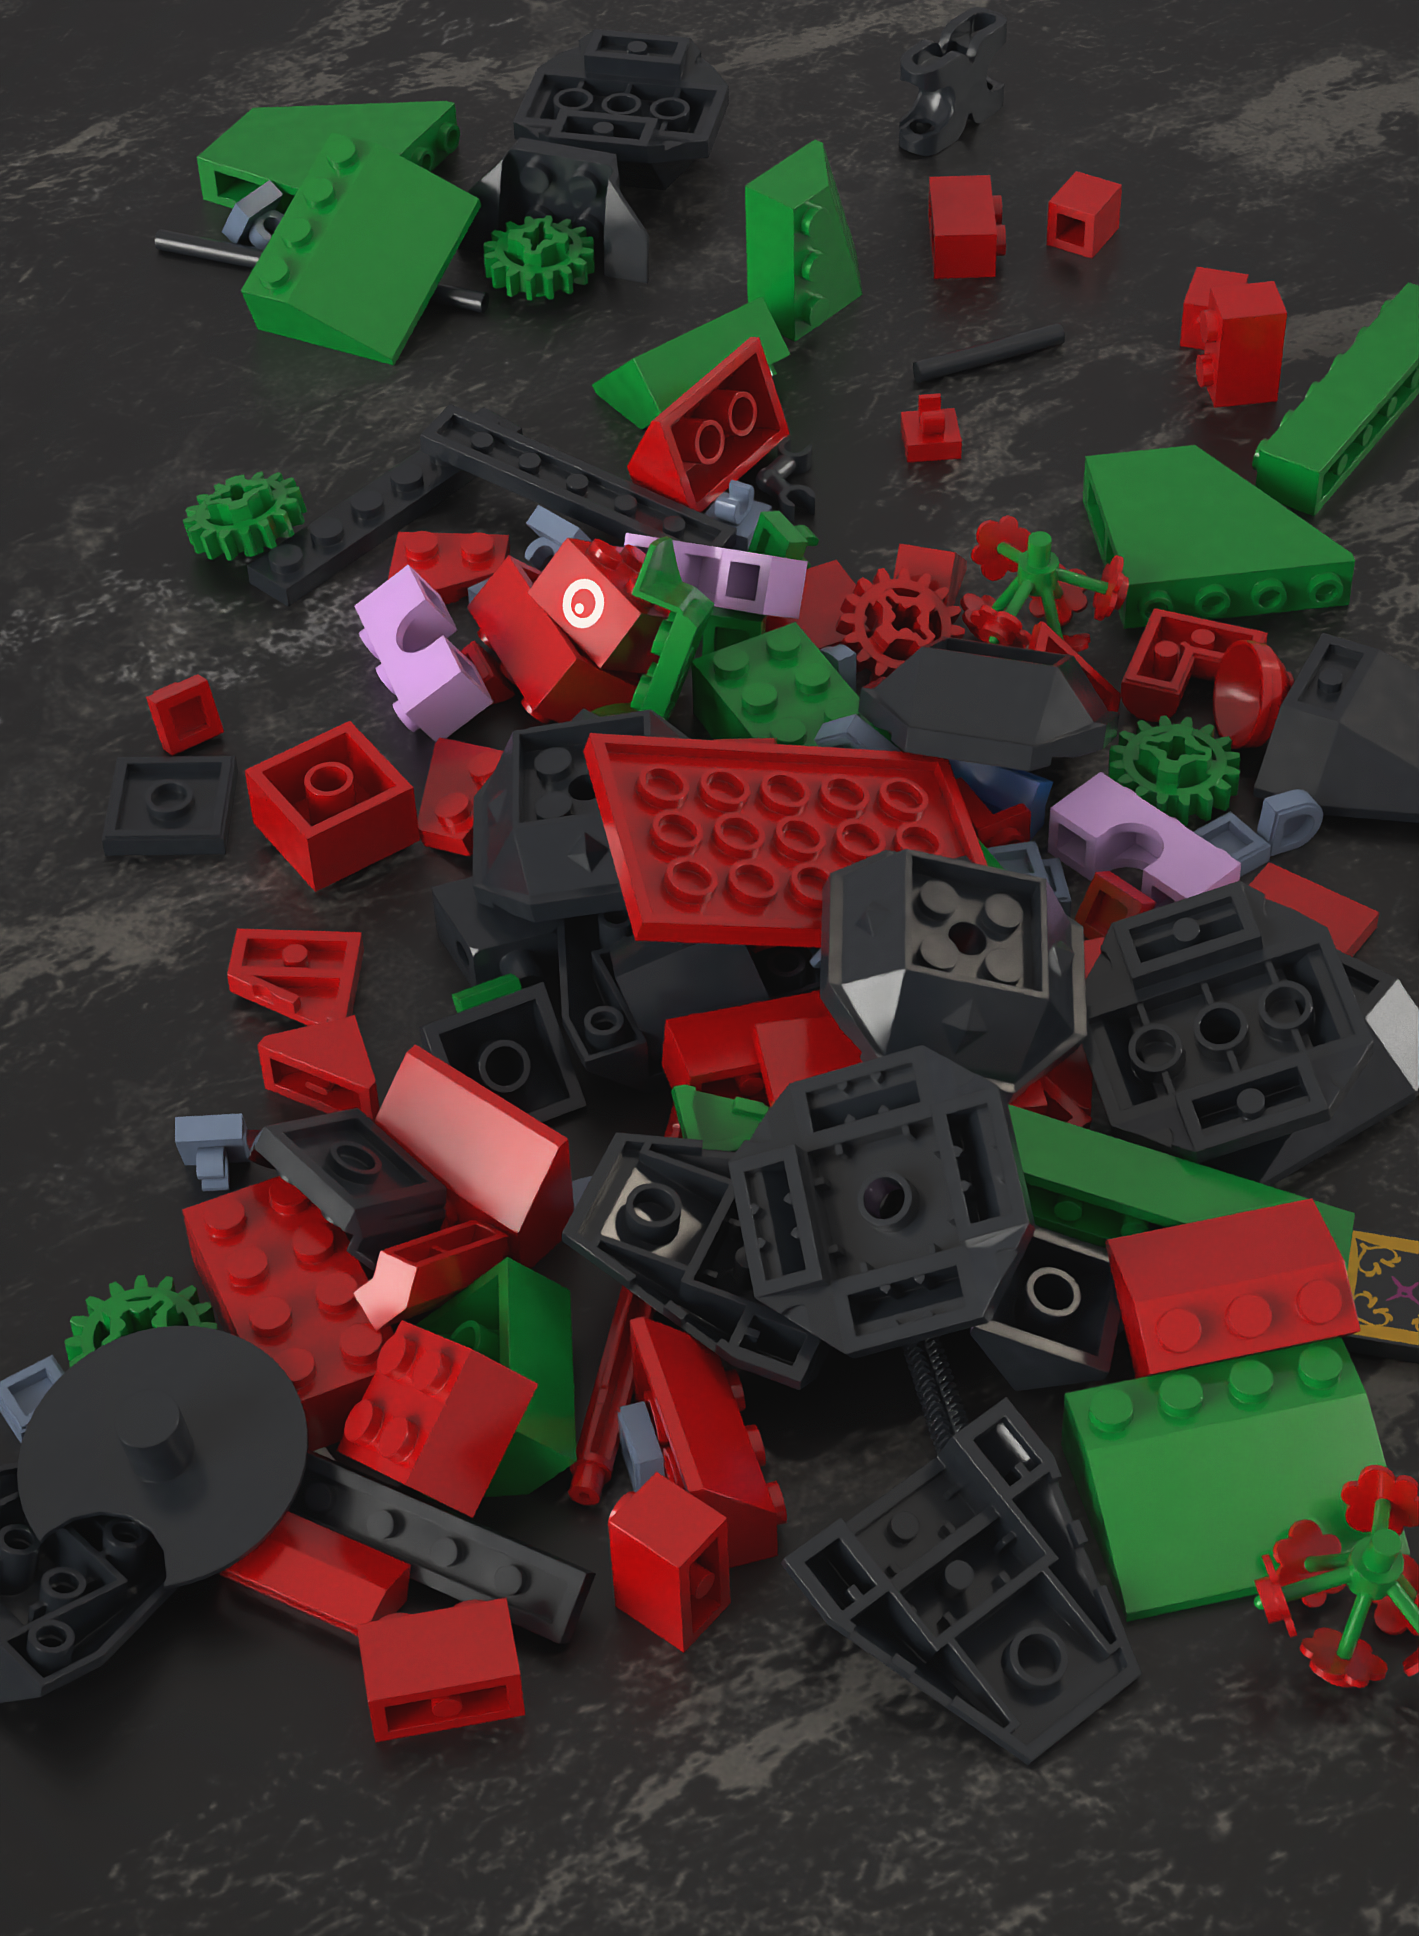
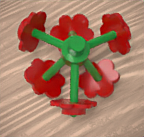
(1041, 577)
(1372, 1571)

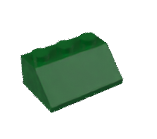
(662, 375)
(527, 1328)

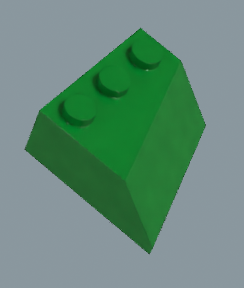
(799, 243)

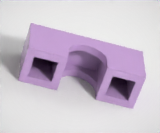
(738, 577)
(409, 633)
(1113, 828)

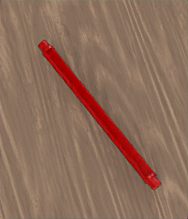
(611, 1390)

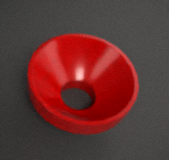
(1249, 693)

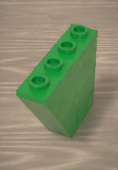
(286, 140)
(1206, 539)

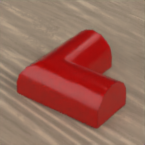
(1170, 654)

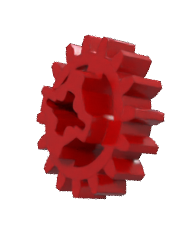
(892, 607)

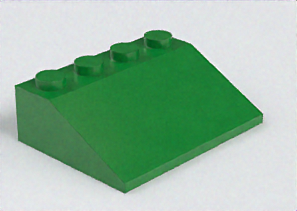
(358, 251)
(1214, 1467)

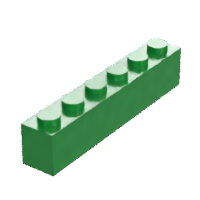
(1345, 410)
(1114, 1188)

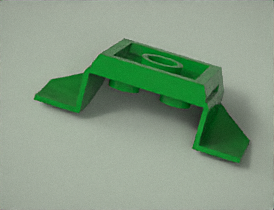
(676, 638)

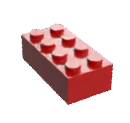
(289, 1289)

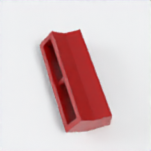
(429, 1271)
(324, 1574)

